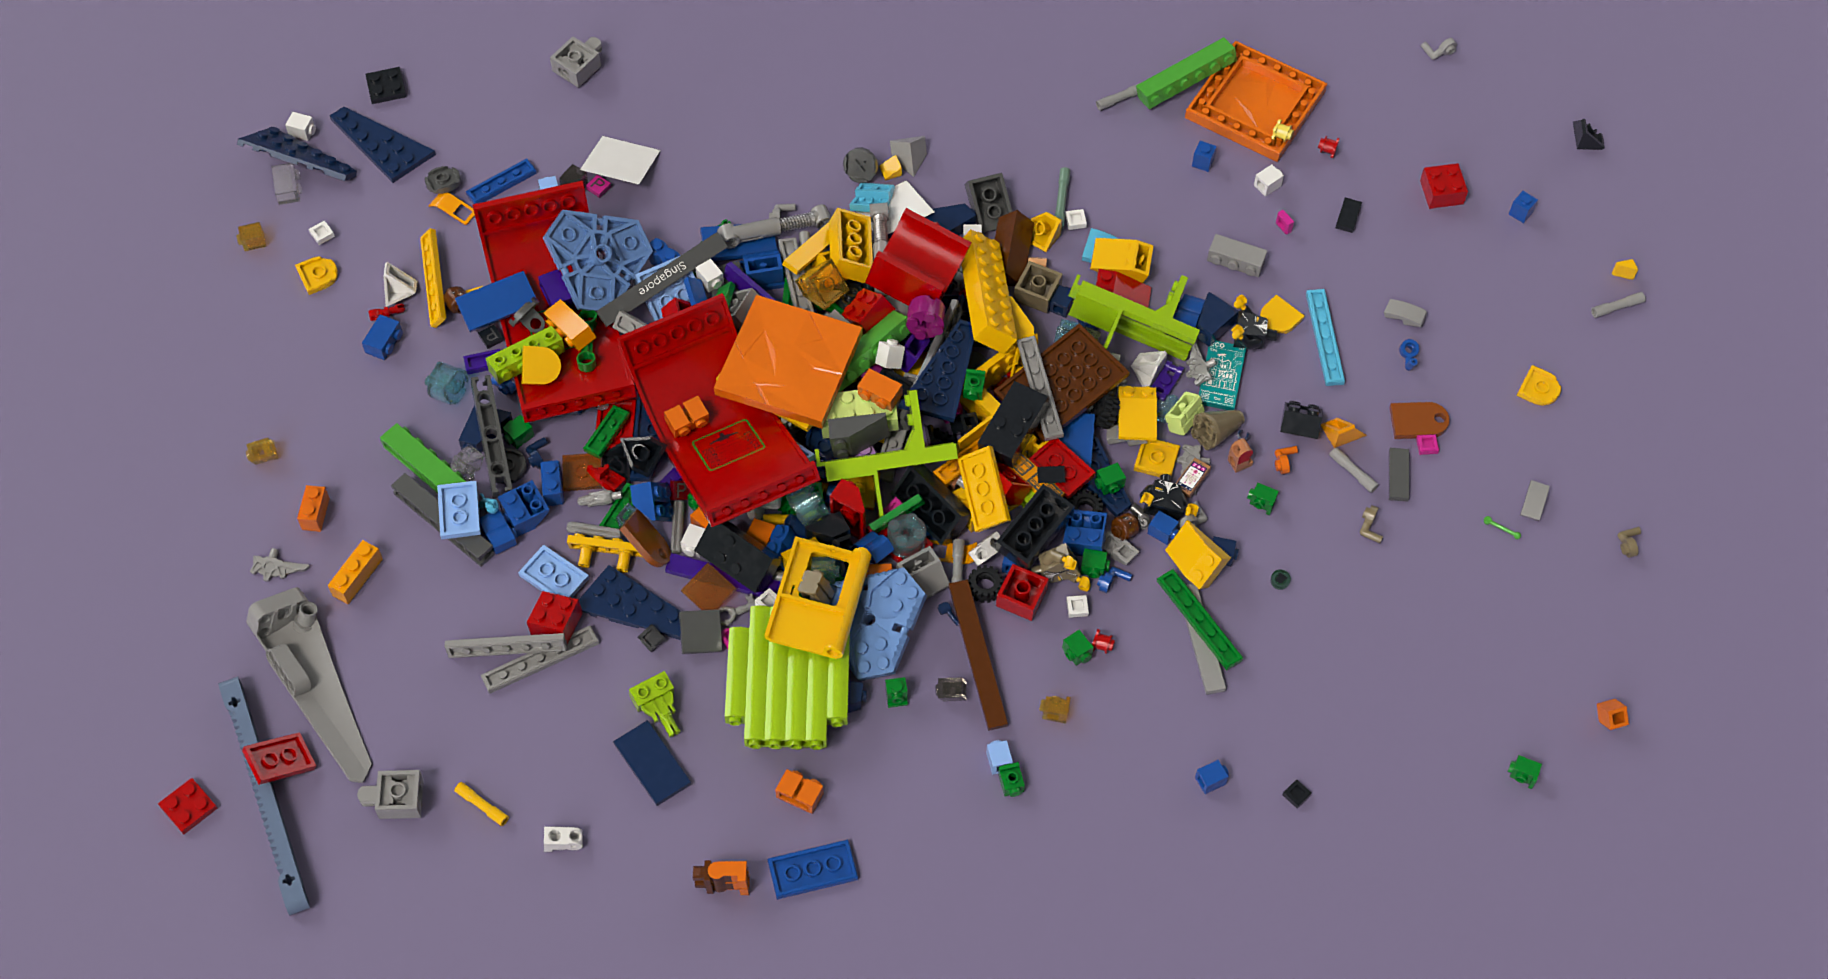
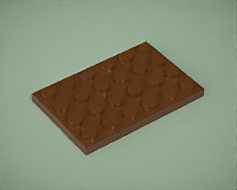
(1077, 374)

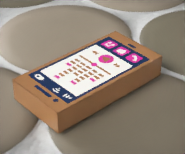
(1193, 477)

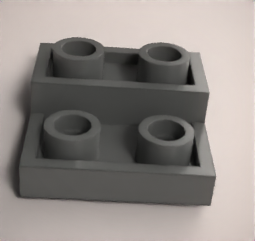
(700, 631)

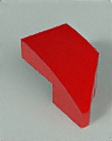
(606, 477)

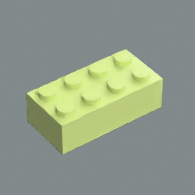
(851, 404)

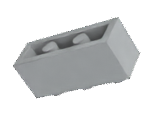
(1236, 255)

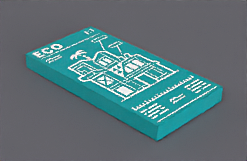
(1223, 387)

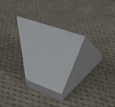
(909, 152)

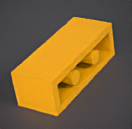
(569, 325)
(355, 572)

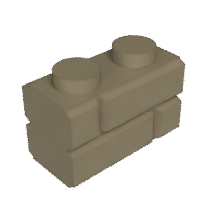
(816, 587)

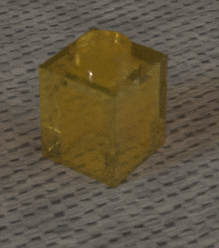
(251, 236)

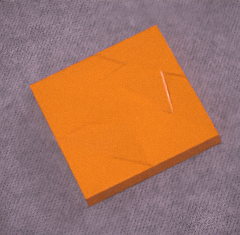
(1250, 99)
(788, 361)

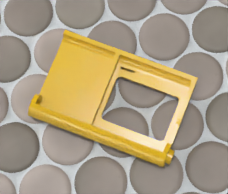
(813, 624)

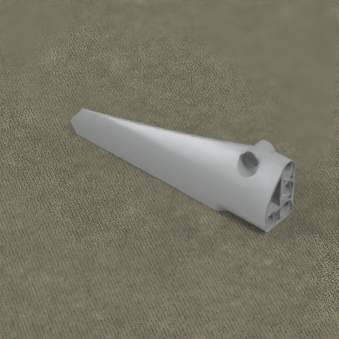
(299, 656)

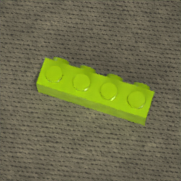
(508, 361)

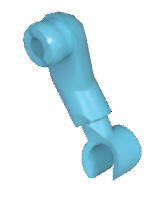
(491, 504)

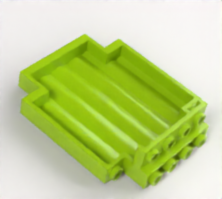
(783, 691)

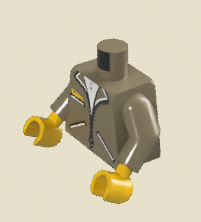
(1060, 565)

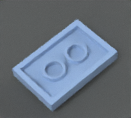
(458, 510)
(553, 573)

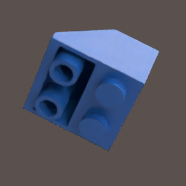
(763, 266)
(653, 500)
(524, 507)
(1086, 531)

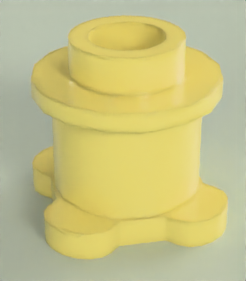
(1282, 131)

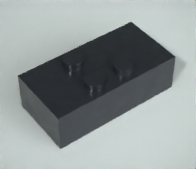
(1014, 423)
(943, 511)
(1035, 527)
(739, 555)

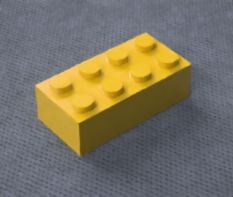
(851, 244)

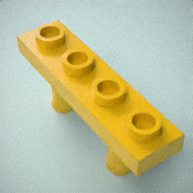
(599, 544)

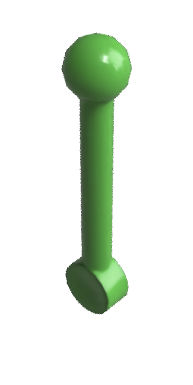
(1488, 520)

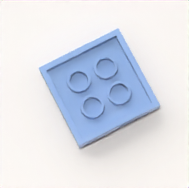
(659, 300)

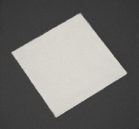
(620, 160)
(903, 197)

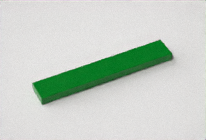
(1200, 619)

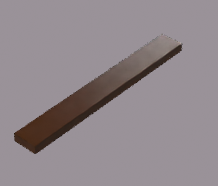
(978, 655)

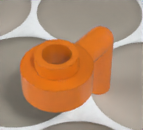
(1282, 461)

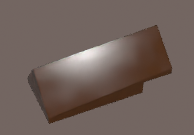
(1014, 236)

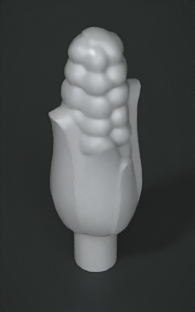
(598, 498)

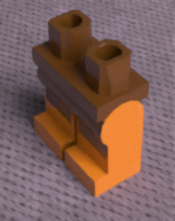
(722, 876)

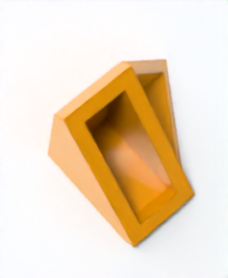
(1341, 432)

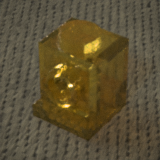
(256, 447)
(1055, 708)

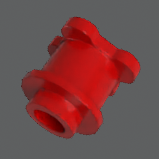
(1328, 145)
(1103, 642)

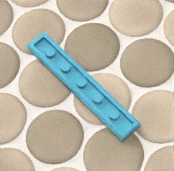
(1325, 337)

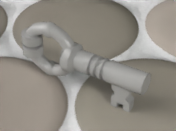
(733, 612)

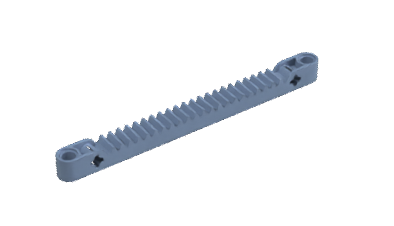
(295, 894)

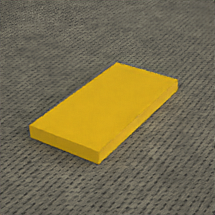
(983, 489)

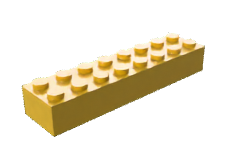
(988, 293)

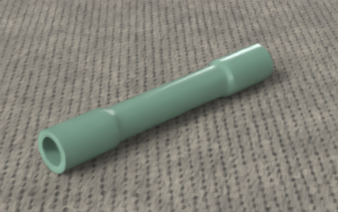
(1064, 178)

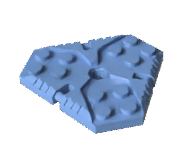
(575, 242)
(893, 602)

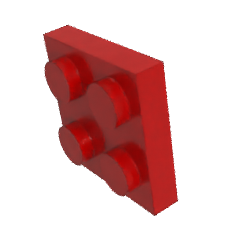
(187, 806)

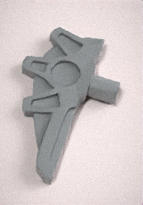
(1198, 367)
(1190, 453)
(273, 567)

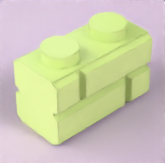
(1182, 413)

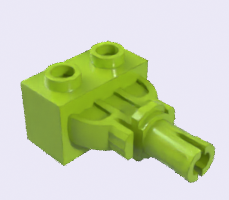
(656, 697)

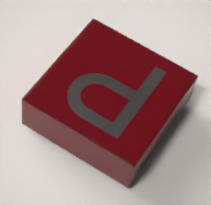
(678, 490)

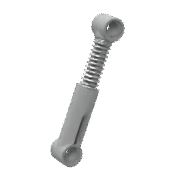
(879, 217)
(733, 235)

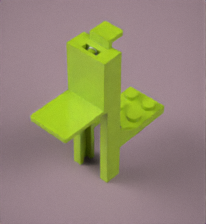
(1105, 308)
(913, 454)

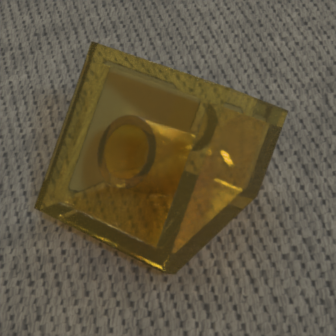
(822, 284)

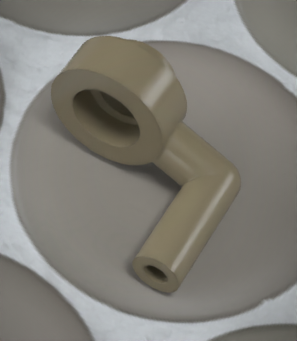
(1369, 515)
(1629, 545)

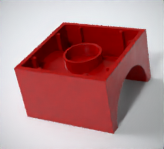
(918, 260)

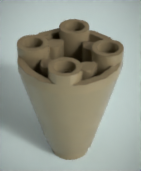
(1215, 426)

